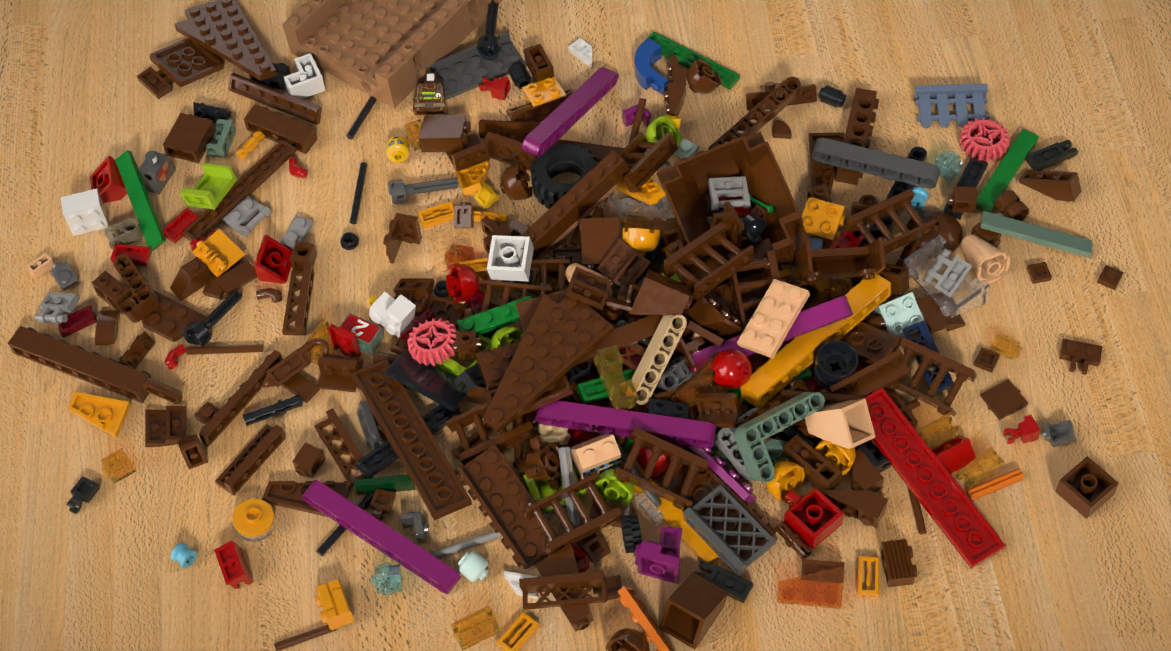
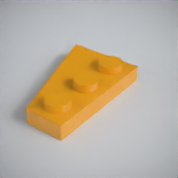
(473, 177)
(100, 411)

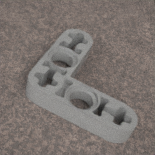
(723, 445)

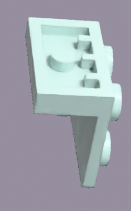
(900, 313)

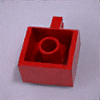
(812, 516)

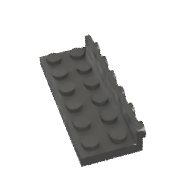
(467, 68)

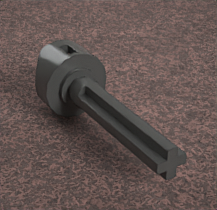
(400, 191)

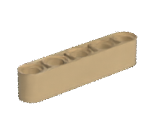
(664, 353)

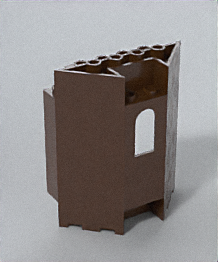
(750, 157)

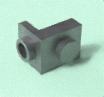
(63, 275)
(1059, 433)
(415, 519)

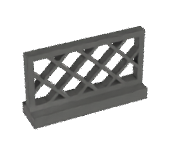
(719, 544)

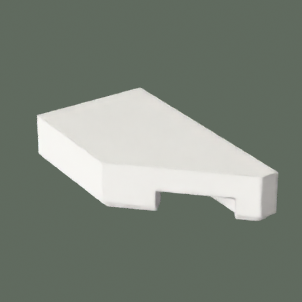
(582, 51)
(513, 580)

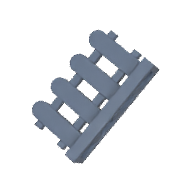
(947, 95)

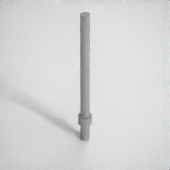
(471, 542)

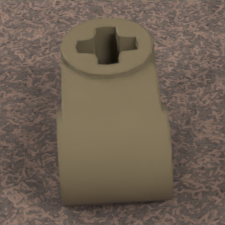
(125, 232)

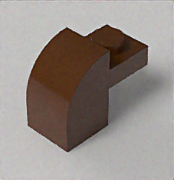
(491, 228)

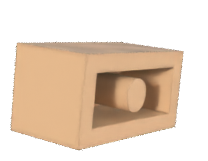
(40, 266)

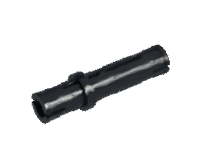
(272, 410)

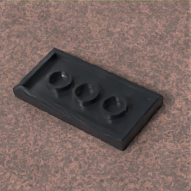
(427, 380)

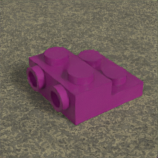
(655, 564)

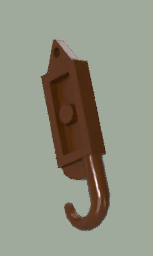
(293, 364)

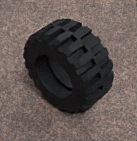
(556, 161)

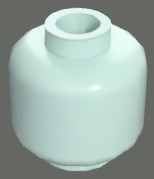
(473, 566)

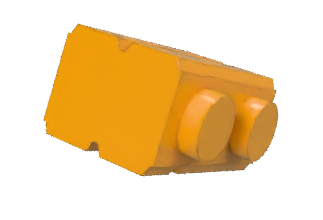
(334, 604)

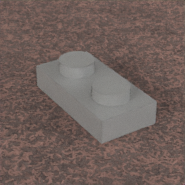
(297, 231)

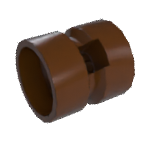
(1011, 206)

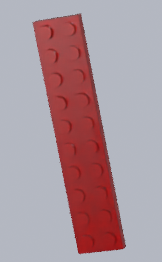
(931, 482)

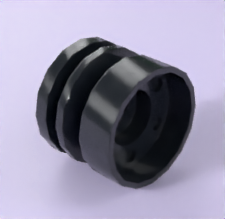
(834, 356)

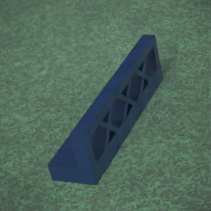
(925, 339)

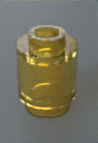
(1007, 346)

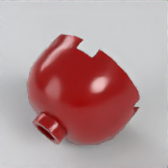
(462, 282)
(732, 369)

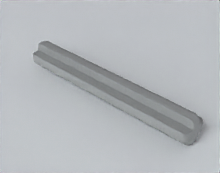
(568, 480)

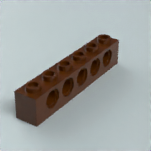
(859, 129)

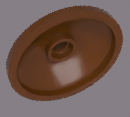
(946, 226)

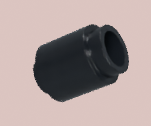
(519, 75)
(832, 96)

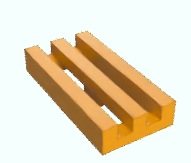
(437, 217)
(868, 592)
(507, 647)

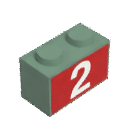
(367, 333)

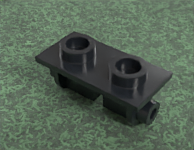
(210, 112)
(668, 408)

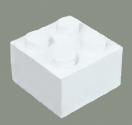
(84, 212)
(510, 258)

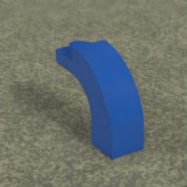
(645, 57)

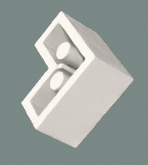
(306, 80)
(392, 313)

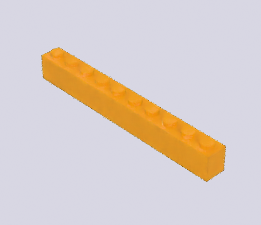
(802, 350)

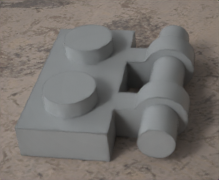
(952, 276)
(58, 304)

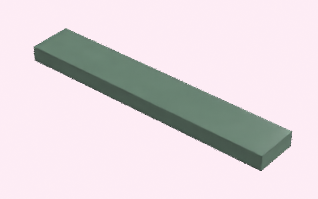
(1036, 234)

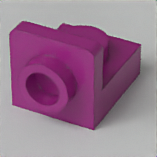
(629, 116)
(671, 540)

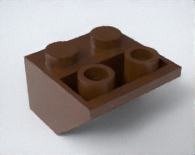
(714, 317)

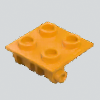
(543, 91)
(218, 253)

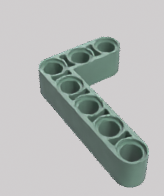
(772, 426)

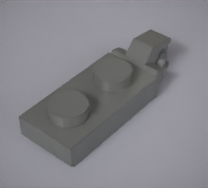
(369, 428)

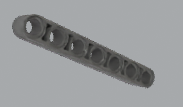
(876, 163)

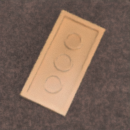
(773, 318)

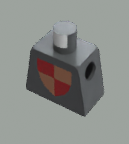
(156, 171)

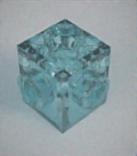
(949, 165)
(387, 579)

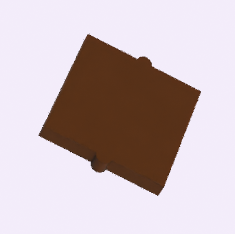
(1004, 399)

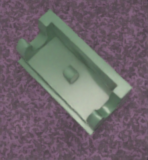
(222, 139)

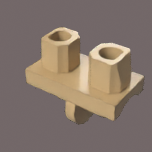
(553, 434)

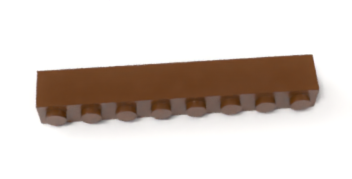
(576, 202)
(79, 363)

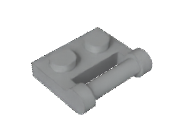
(728, 188)
(243, 213)

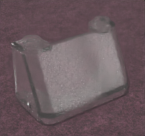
(968, 295)

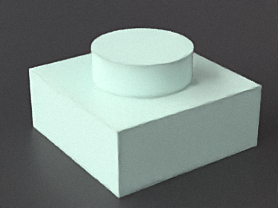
(686, 149)

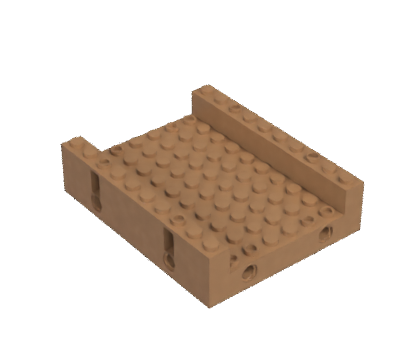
(382, 41)

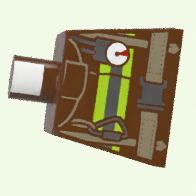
(430, 98)

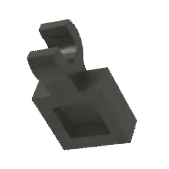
(82, 491)

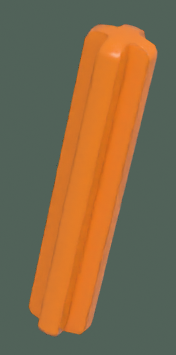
(995, 484)

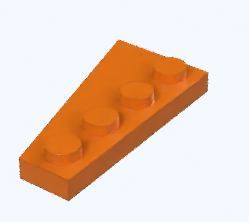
(647, 622)

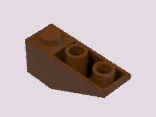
(859, 504)

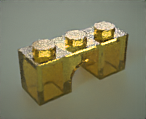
(609, 365)

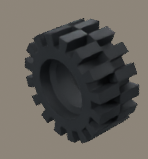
(631, 532)

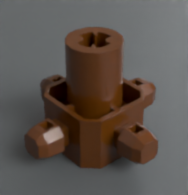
(541, 463)

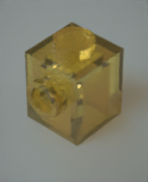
(117, 466)

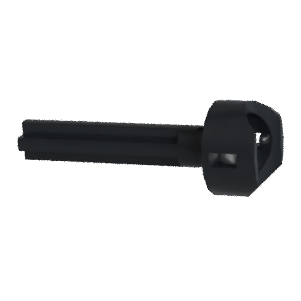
(489, 42)
(752, 224)
(200, 331)

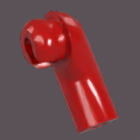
(295, 170)
(172, 355)

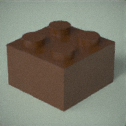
(1086, 487)

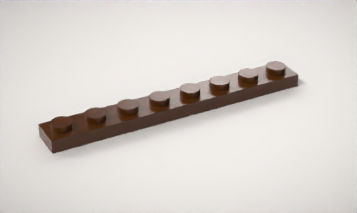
(240, 190)

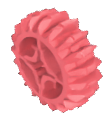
(986, 134)
(432, 342)

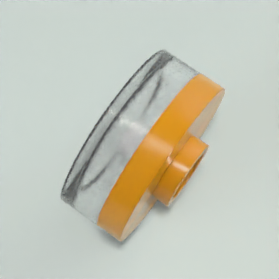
(253, 520)

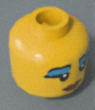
(397, 149)

